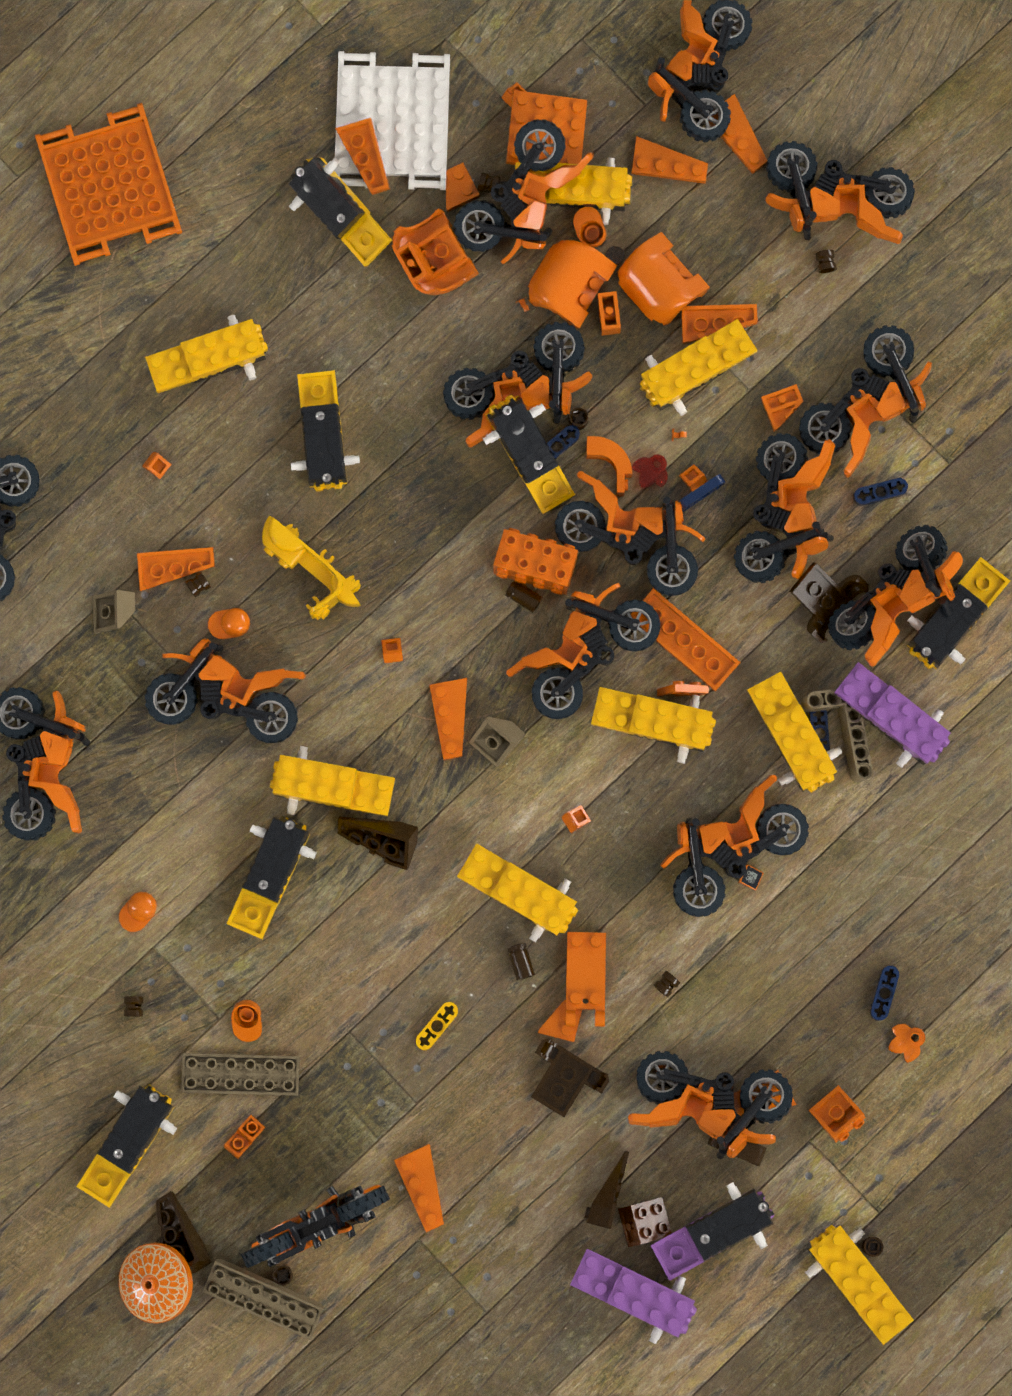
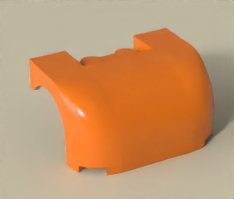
(433, 255)
(569, 280)
(659, 280)

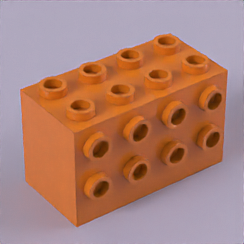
(535, 561)

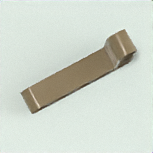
(847, 726)

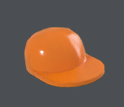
(589, 226)
(229, 623)
(137, 911)
(246, 1020)

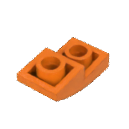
(244, 1136)

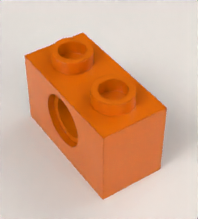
(609, 313)

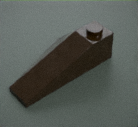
(388, 839)
(604, 1205)
(180, 1233)

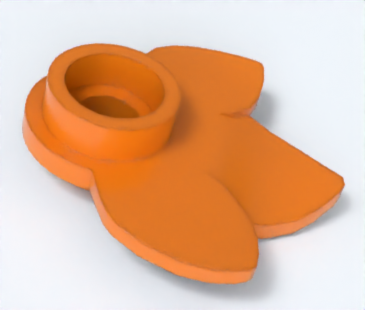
(904, 1043)

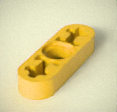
(423, 1034)

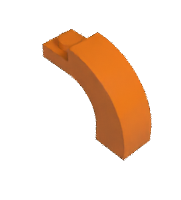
(611, 452)

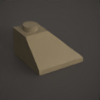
(112, 610)
(497, 739)

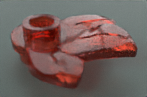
(650, 473)

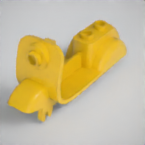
(290, 551)

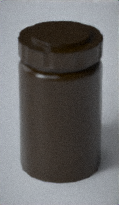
(523, 596)
(521, 961)

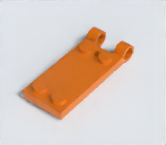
(585, 975)

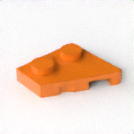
(459, 187)
(781, 405)
(678, 688)
(556, 1026)

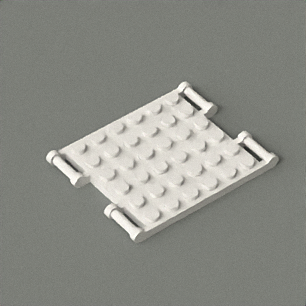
(407, 113)

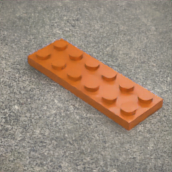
(689, 643)

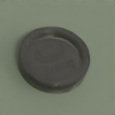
(615, 254)

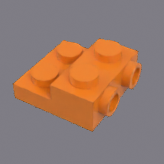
(838, 1114)

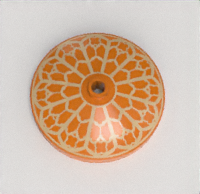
(155, 1283)

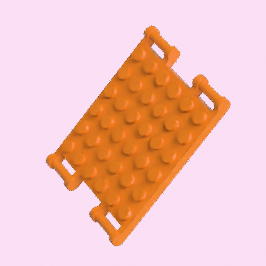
(108, 183)

